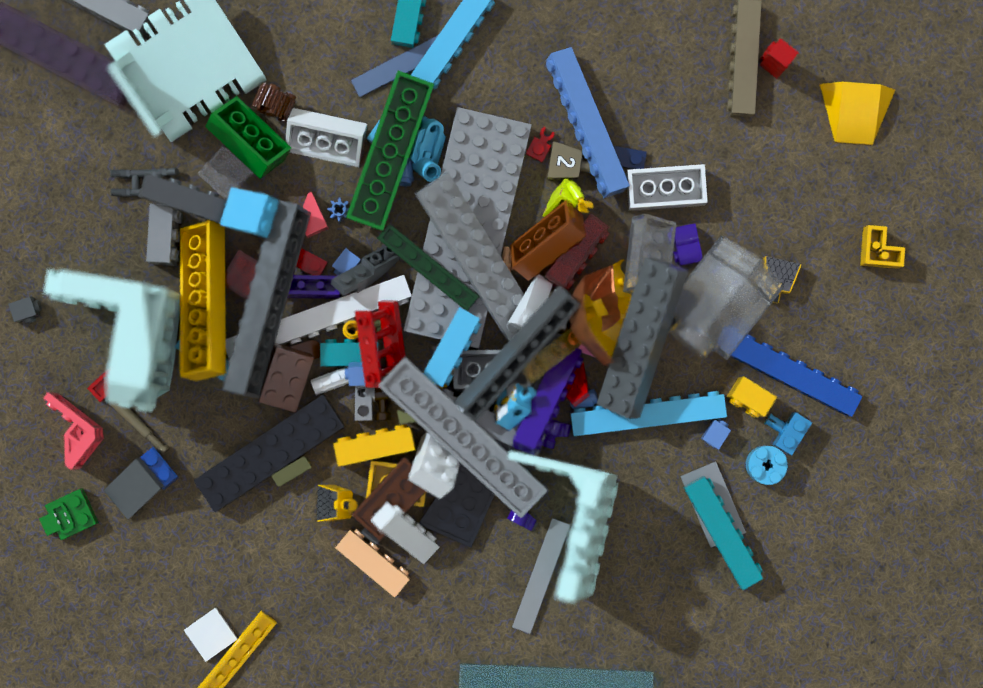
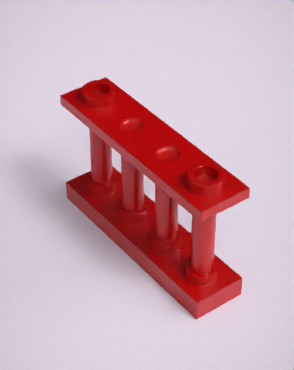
(392, 339)

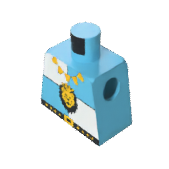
(513, 405)

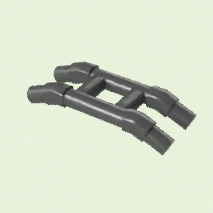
(135, 174)

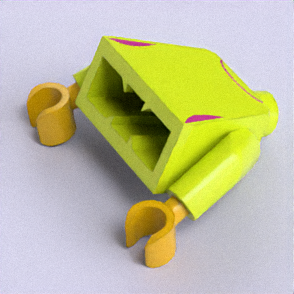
(572, 192)

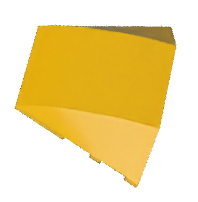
(856, 110)

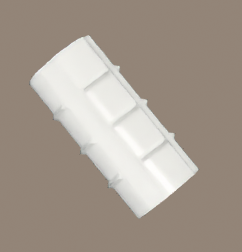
(329, 381)

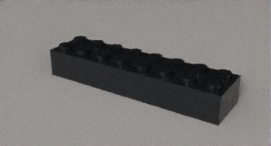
(269, 453)

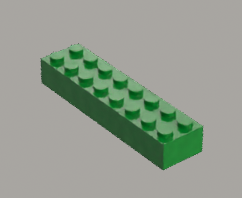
(389, 151)

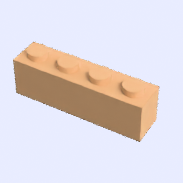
(373, 563)

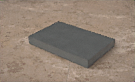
(133, 488)

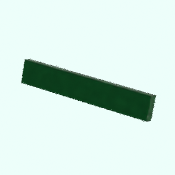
(428, 267)

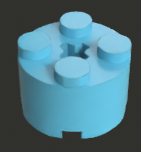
(777, 463)

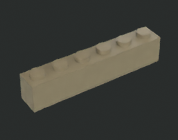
(745, 58)

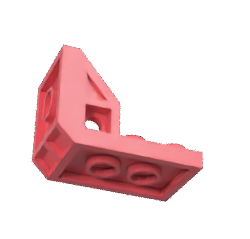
(77, 445)

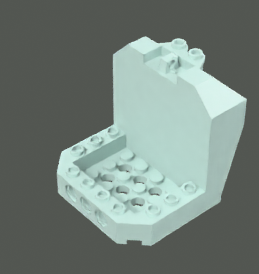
(143, 334)

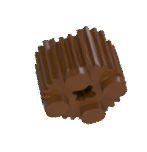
(273, 102)

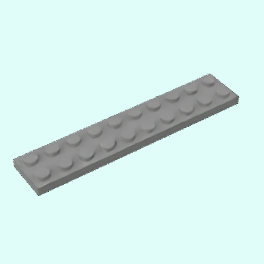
(472, 250)
(462, 437)

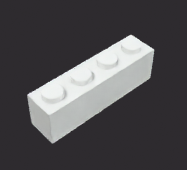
(405, 532)

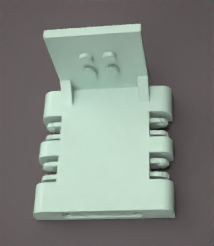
(182, 66)
(590, 528)

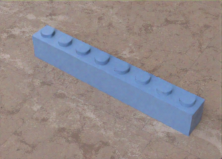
(587, 122)

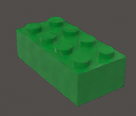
(248, 137)

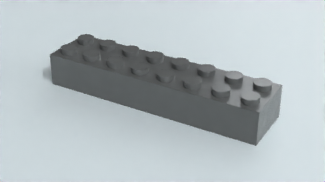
(642, 337)

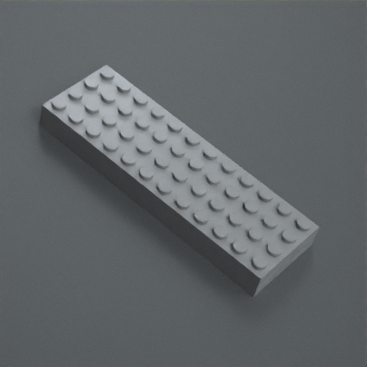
(486, 165)

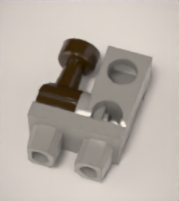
(364, 403)

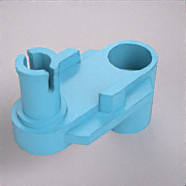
(428, 149)

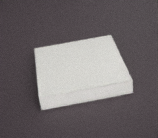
(211, 634)

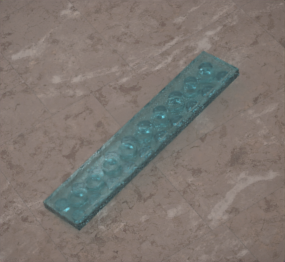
(549, 677)

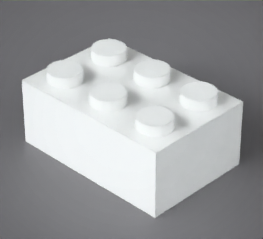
(434, 467)

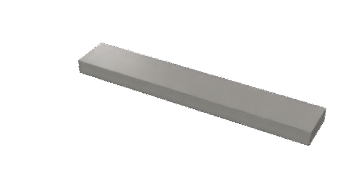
(541, 575)

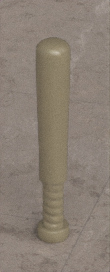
(138, 424)

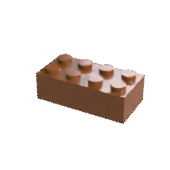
(547, 240)

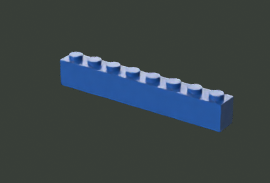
(797, 376)

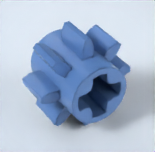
(333, 209)

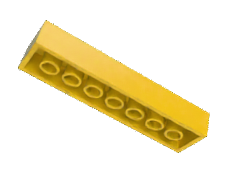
(202, 301)

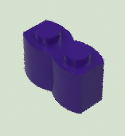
(687, 245)

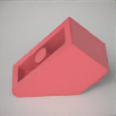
(316, 222)

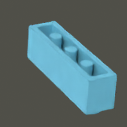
(451, 347)

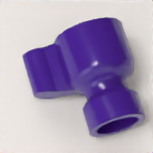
(557, 430)
(526, 521)

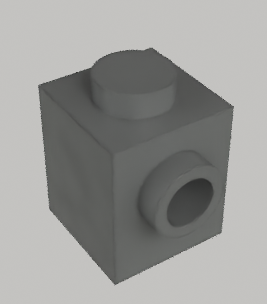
(25, 310)

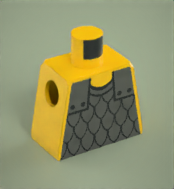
(785, 272)
(334, 503)

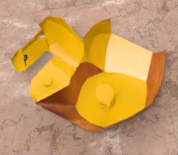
(601, 311)

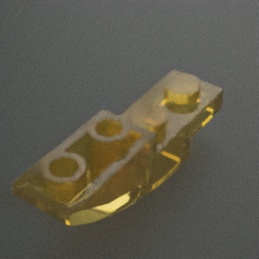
(551, 356)

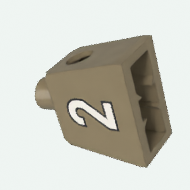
(566, 163)

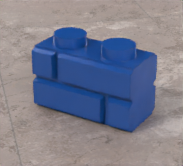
(159, 467)

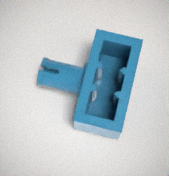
(789, 432)

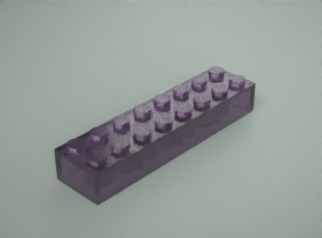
(59, 55)

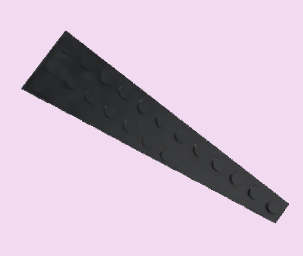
(465, 506)

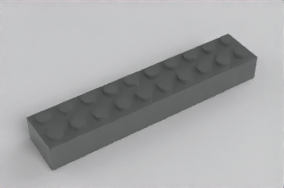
(266, 301)

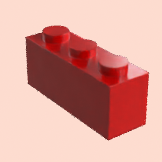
(777, 57)

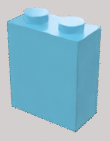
(249, 212)

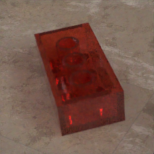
(574, 260)

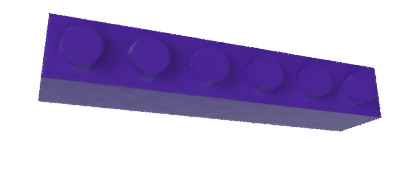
(546, 403)

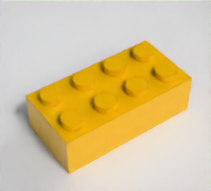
(374, 446)

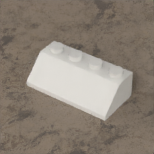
(325, 137)

